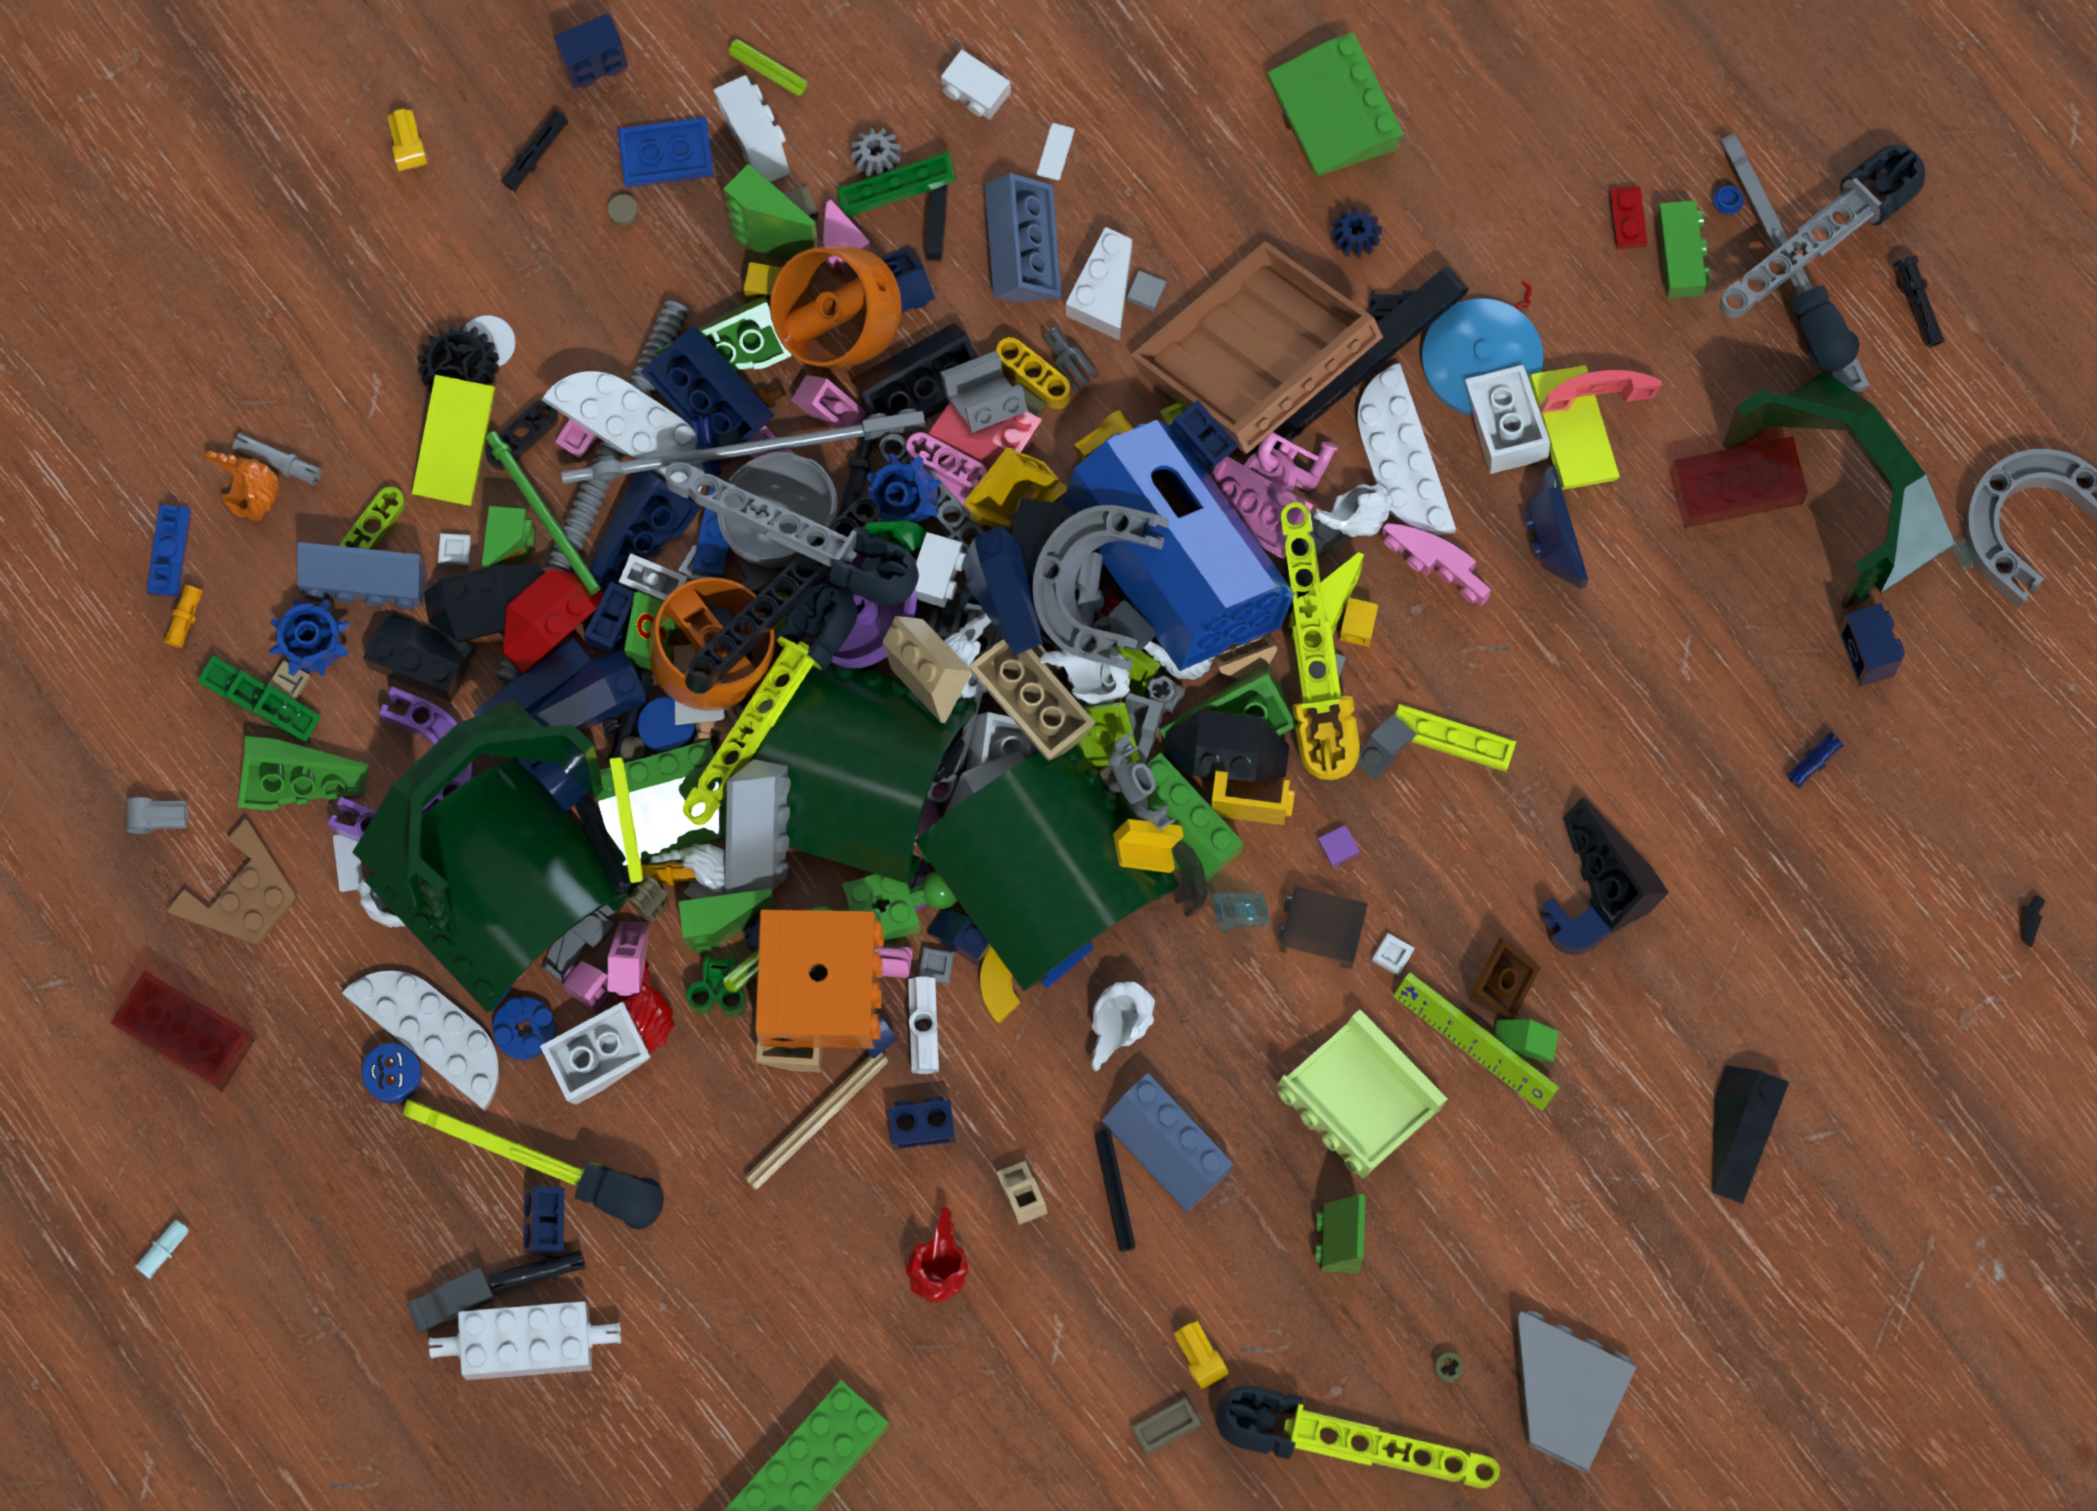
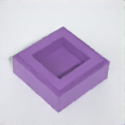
(1338, 846)

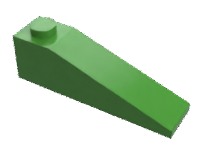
(289, 773)

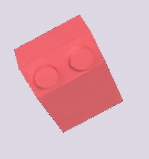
(988, 443)

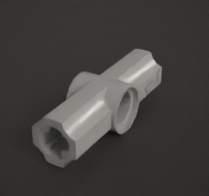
(1087, 595)

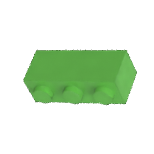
(1683, 249)

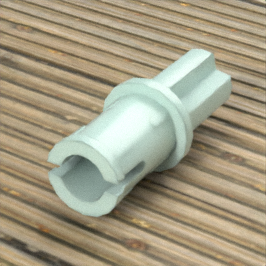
(162, 1249)

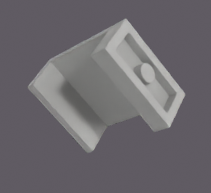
(982, 392)

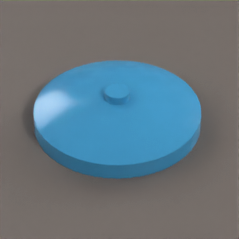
(1476, 341)

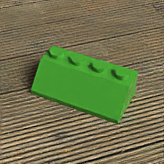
(1201, 825)

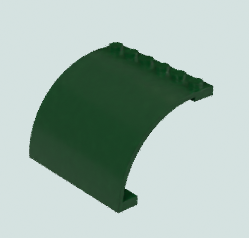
(859, 766)
(1040, 862)
(513, 875)

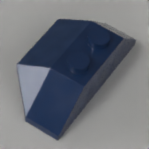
(1553, 531)

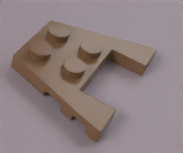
(252, 900)

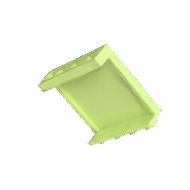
(1361, 1095)

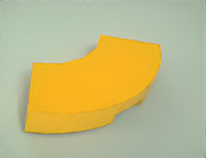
(997, 987)

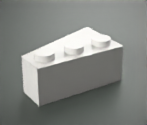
(753, 127)
(1103, 284)

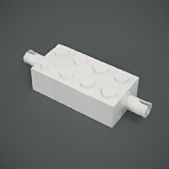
(525, 1340)

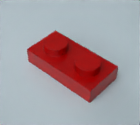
(1628, 217)

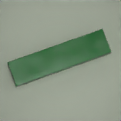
(897, 184)

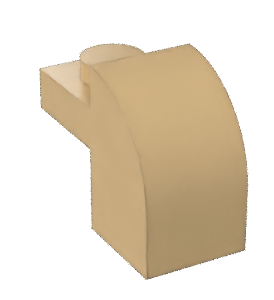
(1022, 1193)

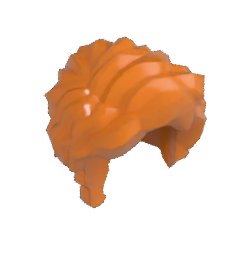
(252, 487)

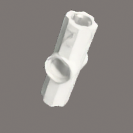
(923, 1006)

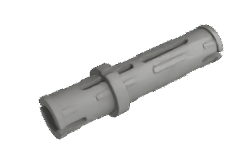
(287, 464)

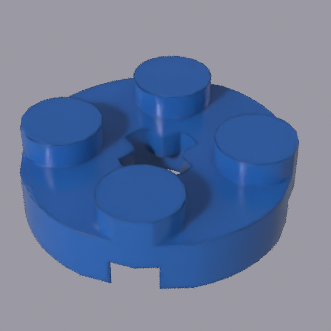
(515, 1013)

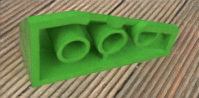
(745, 336)
(1250, 695)

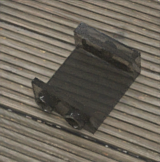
(1322, 925)

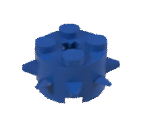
(911, 478)
(293, 633)

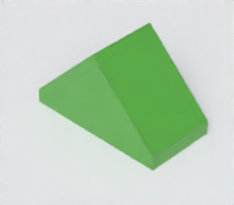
(1528, 1038)

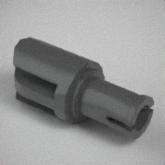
(1067, 358)

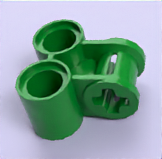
(713, 975)

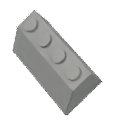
(757, 827)

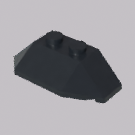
(476, 601)
(1227, 743)

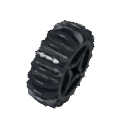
(469, 357)

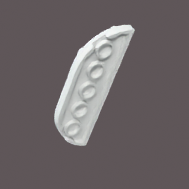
(623, 417)
(1401, 454)
(431, 1030)

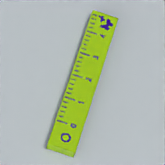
(1476, 1041)

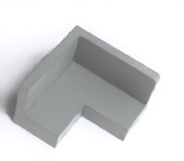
(1146, 720)

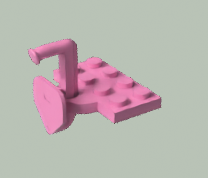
(1266, 485)

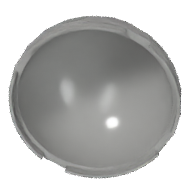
(788, 483)

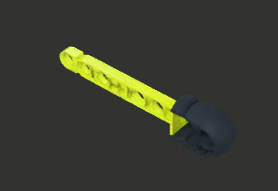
(823, 613)
(618, 1194)
(1240, 1409)

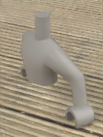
(1135, 783)

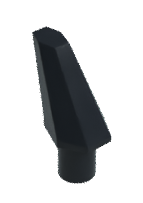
(949, 761)
(2031, 920)

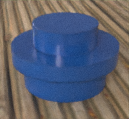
(1728, 200)

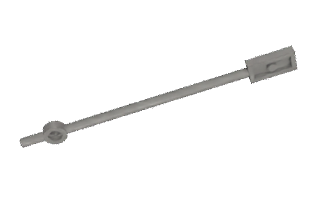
(875, 427)

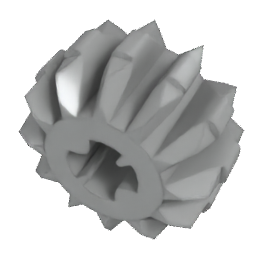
(869, 144)

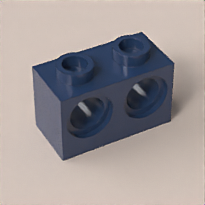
(1203, 435)
(610, 619)
(922, 1132)
(544, 1220)

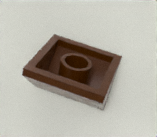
(1504, 981)

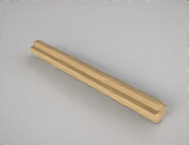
(815, 1120)

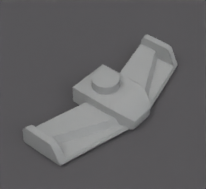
(568, 948)

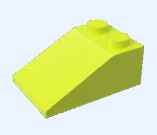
(1335, 593)

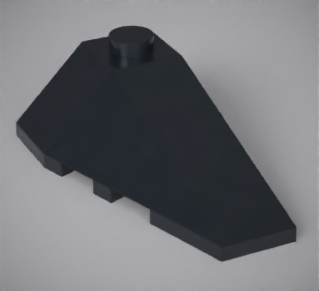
(1032, 526)
(1617, 875)
(1744, 1117)

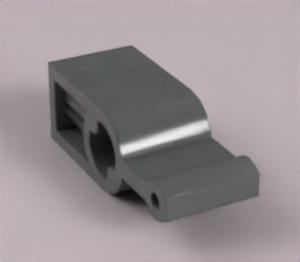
(445, 1301)

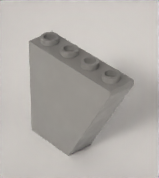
(1568, 1390)

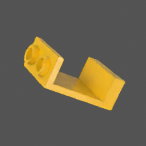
(1004, 486)
(1250, 809)

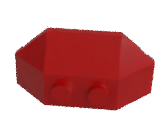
(545, 616)

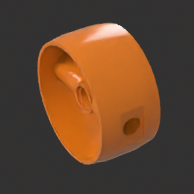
(871, 292)
(689, 612)

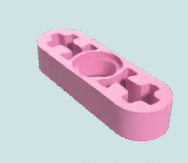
(943, 449)

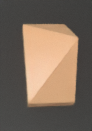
(1246, 658)

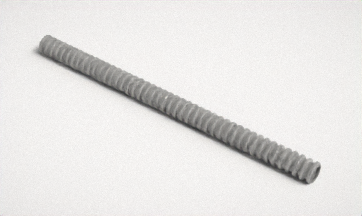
(593, 491)

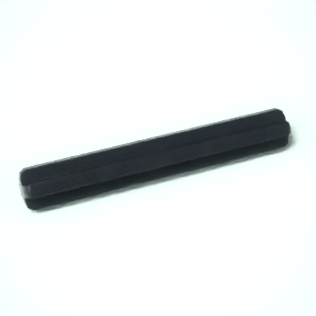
(603, 845)
(1114, 1190)

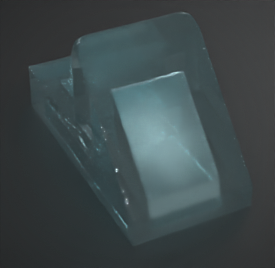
(1240, 910)

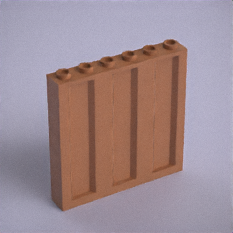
(1257, 345)

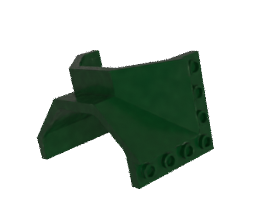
(1915, 522)
(394, 836)

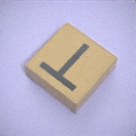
(289, 684)

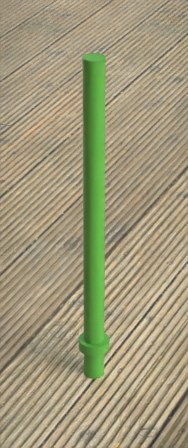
(502, 452)

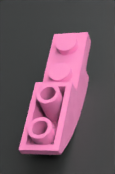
(1428, 551)

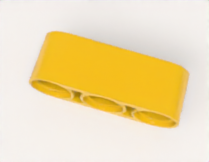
(1038, 386)

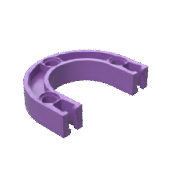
(432, 731)

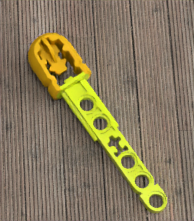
(1323, 691)

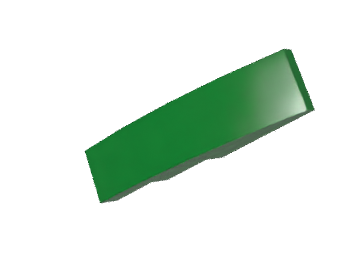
(901, 533)
(258, 699)

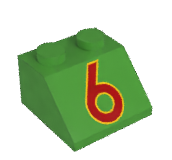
(507, 536)
(639, 629)

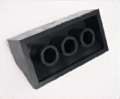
(913, 375)

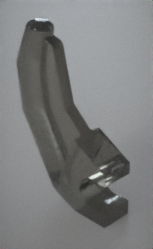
(1193, 881)

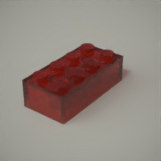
(1738, 482)
(183, 1031)

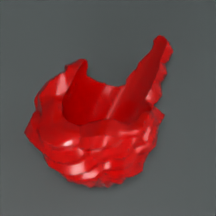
(649, 1013)
(939, 1266)

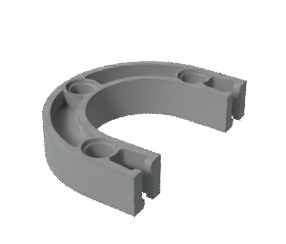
(2017, 472)
(1068, 549)

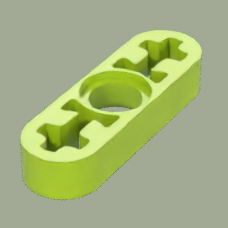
(391, 512)

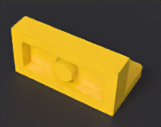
(1146, 847)

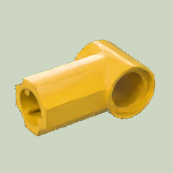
(407, 146)
(1111, 425)
(1203, 1361)

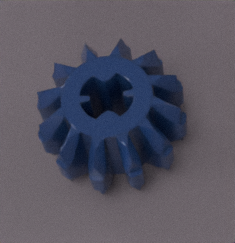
(1348, 224)

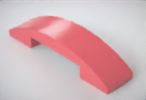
(1633, 385)

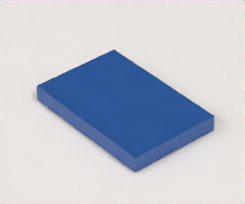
(665, 152)

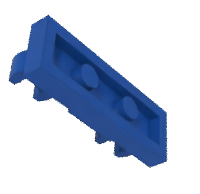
(169, 551)

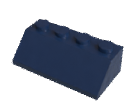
(702, 382)

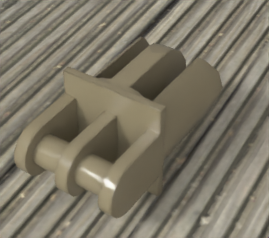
(648, 898)

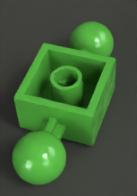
(900, 914)

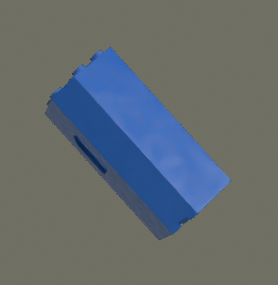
(1211, 576)

